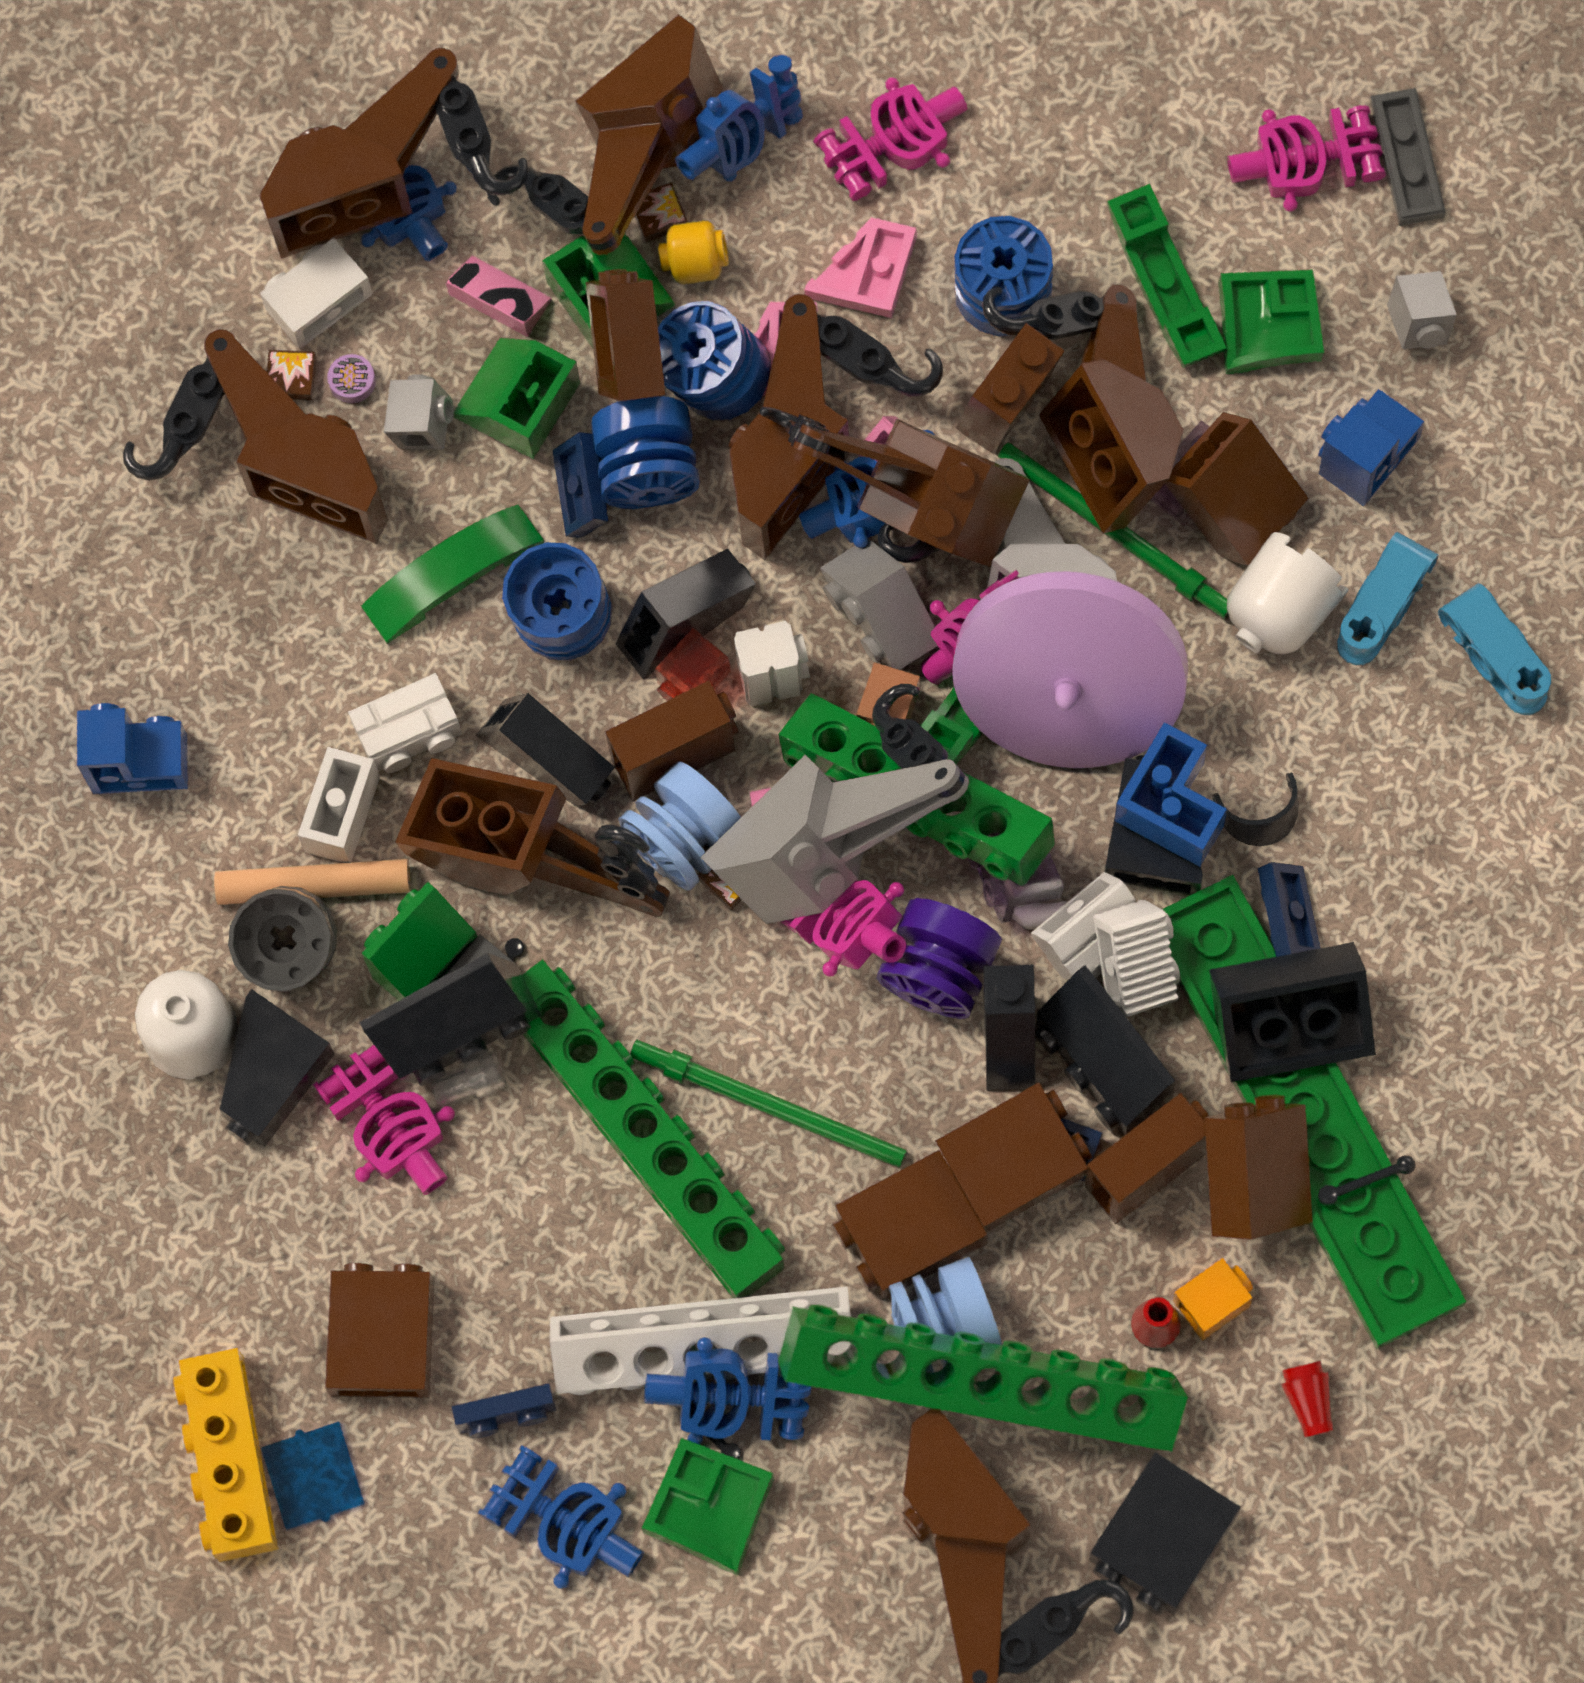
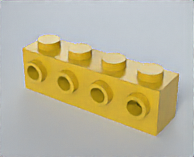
(226, 1454)

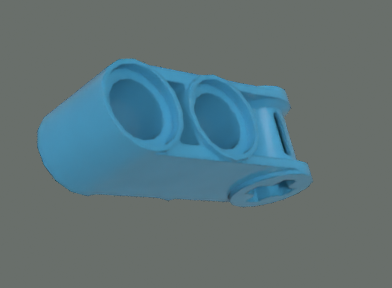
(1384, 598)
(1497, 649)

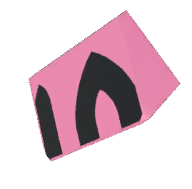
(498, 295)

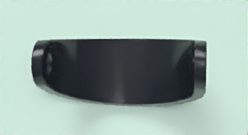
(1267, 830)

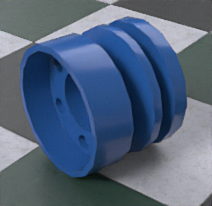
(1004, 243)
(712, 360)
(645, 452)
(543, 580)

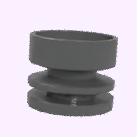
(254, 938)

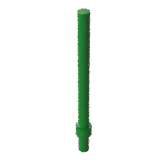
(1188, 582)
(680, 1067)

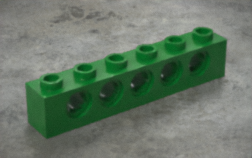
(1024, 831)

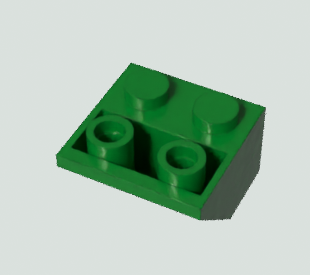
(577, 263)
(519, 394)
(417, 943)

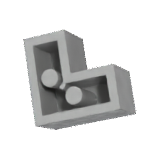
(884, 602)

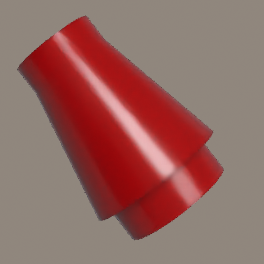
(1154, 1333)
(1309, 1397)

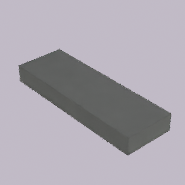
(1407, 156)

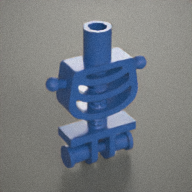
(735, 139)
(426, 207)
(842, 507)
(776, 1396)
(604, 1544)

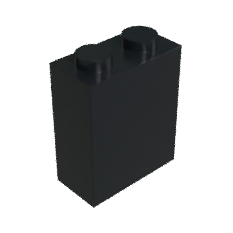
(1163, 1535)

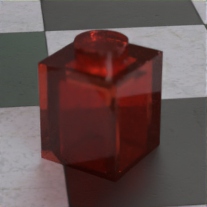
(690, 665)

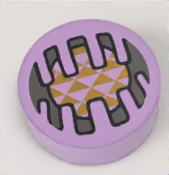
(351, 378)

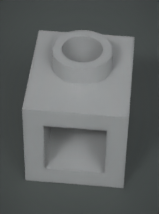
(1421, 310)
(418, 413)

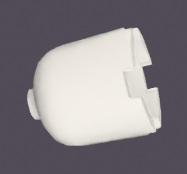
(1283, 597)
(186, 1024)

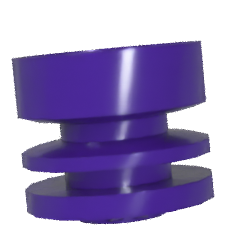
(940, 958)

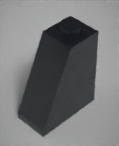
(688, 600)
(547, 749)
(1144, 862)
(1009, 1027)
(269, 1070)

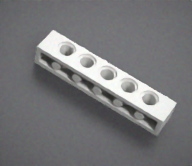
(675, 1331)

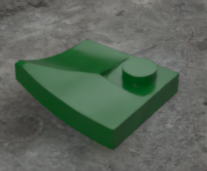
(1269, 319)
(708, 1505)

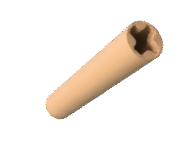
(321, 880)

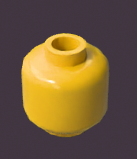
(694, 252)

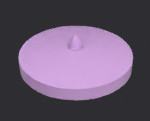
(1070, 669)

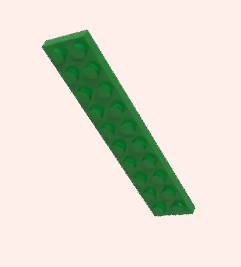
(1369, 1233)

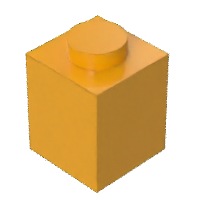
(1214, 1298)

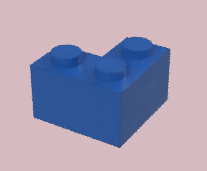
(1367, 445)
(129, 755)
(1163, 805)

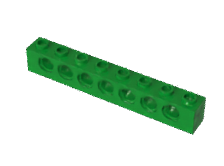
(738, 1271)
(1147, 1423)

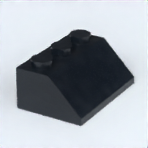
(1293, 1011)
(453, 1019)
(1103, 1053)

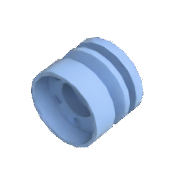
(677, 831)
(956, 1308)

